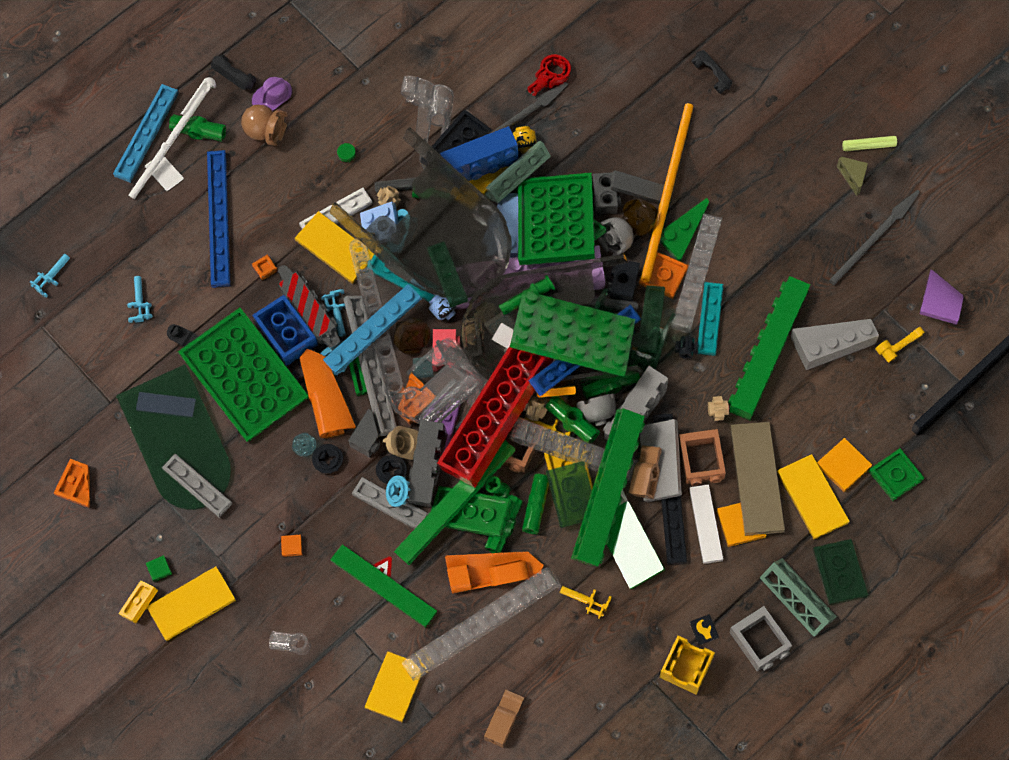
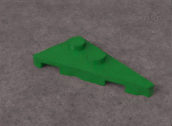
(679, 233)

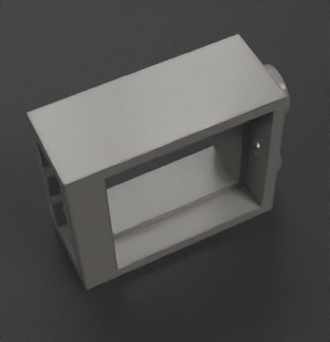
(748, 622)

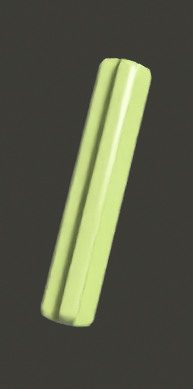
(869, 143)

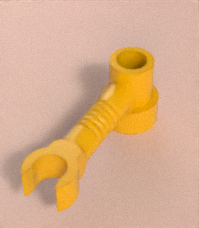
(888, 351)

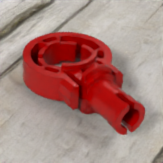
(546, 77)

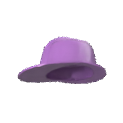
(272, 93)

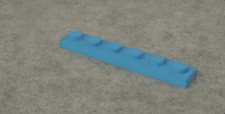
(372, 329)

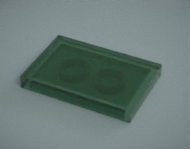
(569, 492)
(840, 572)

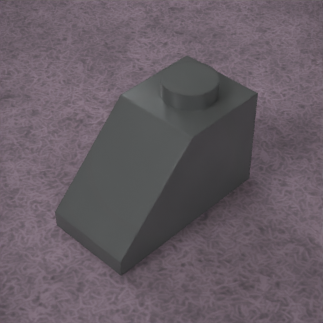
(365, 437)

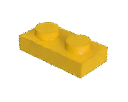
(138, 602)

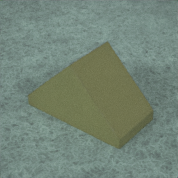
(853, 172)

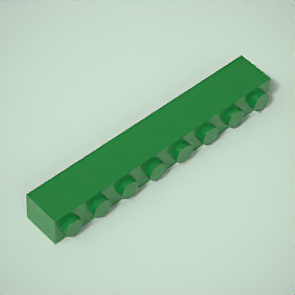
(769, 348)
(608, 487)

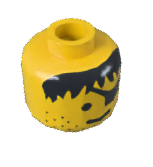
(525, 138)

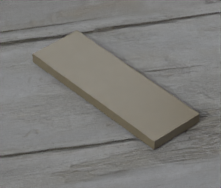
(757, 478)

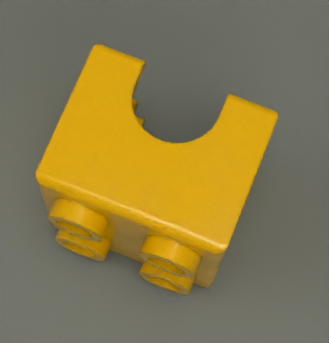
(686, 665)

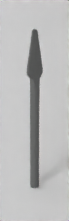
(542, 100)
(897, 213)

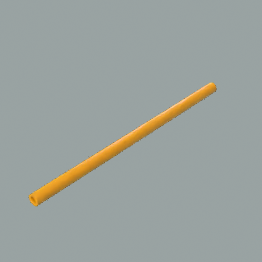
(667, 192)

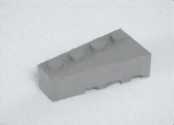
(831, 341)
(644, 396)

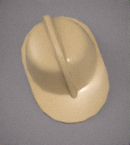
(402, 442)

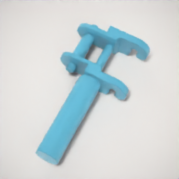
(50, 275)
(139, 302)
(336, 309)

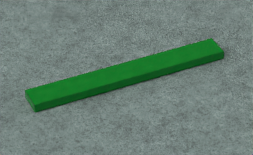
(447, 509)

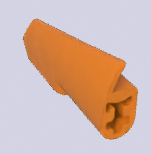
(325, 395)
(489, 569)

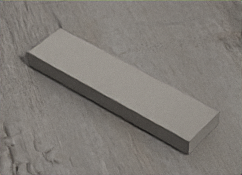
(197, 485)
(376, 497)

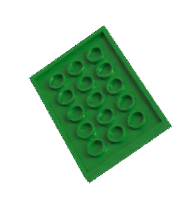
(555, 219)
(573, 333)
(243, 374)

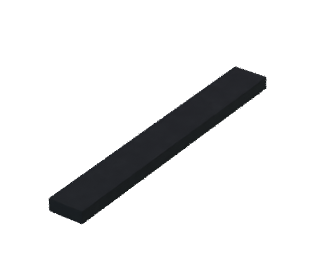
(958, 388)
(672, 520)

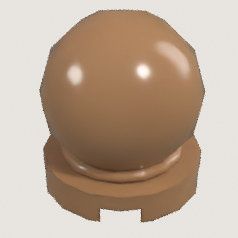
(262, 123)

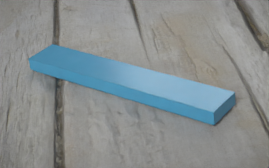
(146, 133)

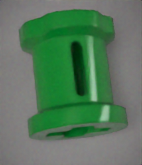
(496, 487)

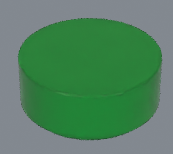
(346, 152)

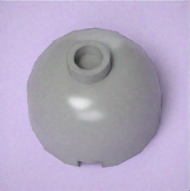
(617, 236)
(598, 409)

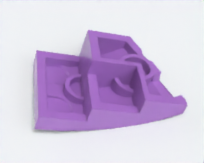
(941, 300)

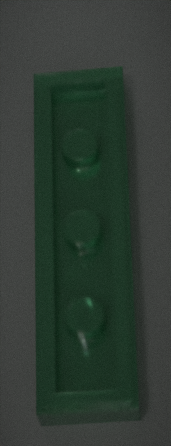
(447, 274)
(651, 319)

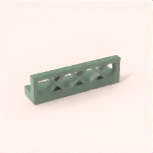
(517, 172)
(802, 592)

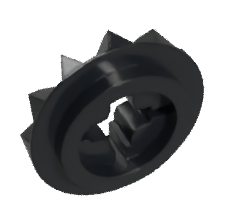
(319, 455)
(383, 466)

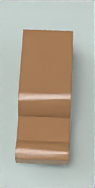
(646, 473)
(503, 718)

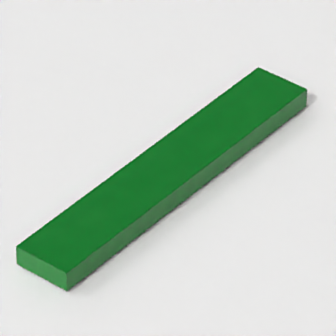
(383, 586)

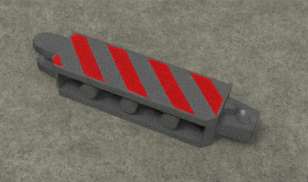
(308, 308)

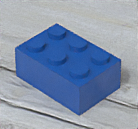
(285, 330)

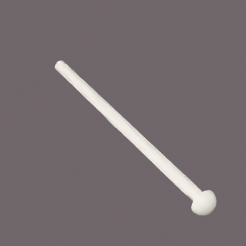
(187, 113)

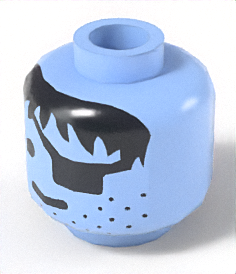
(441, 309)

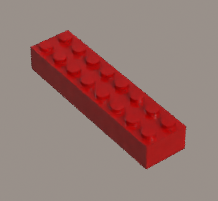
(492, 416)

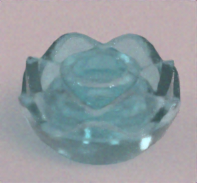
(301, 439)

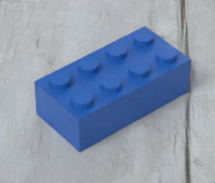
(484, 154)

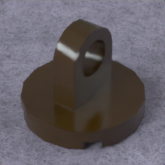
(640, 216)
(411, 335)

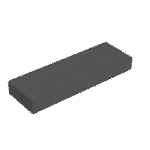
(636, 187)

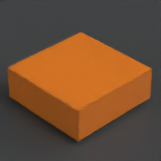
(264, 267)
(291, 545)

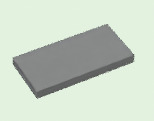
(665, 436)

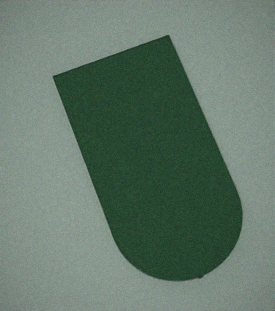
(173, 420)

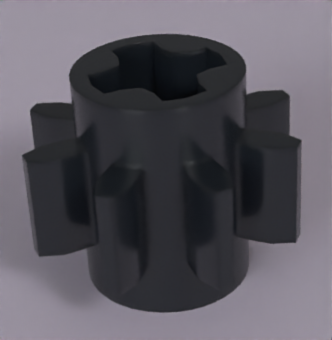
(686, 347)

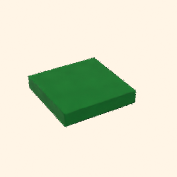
(896, 474)

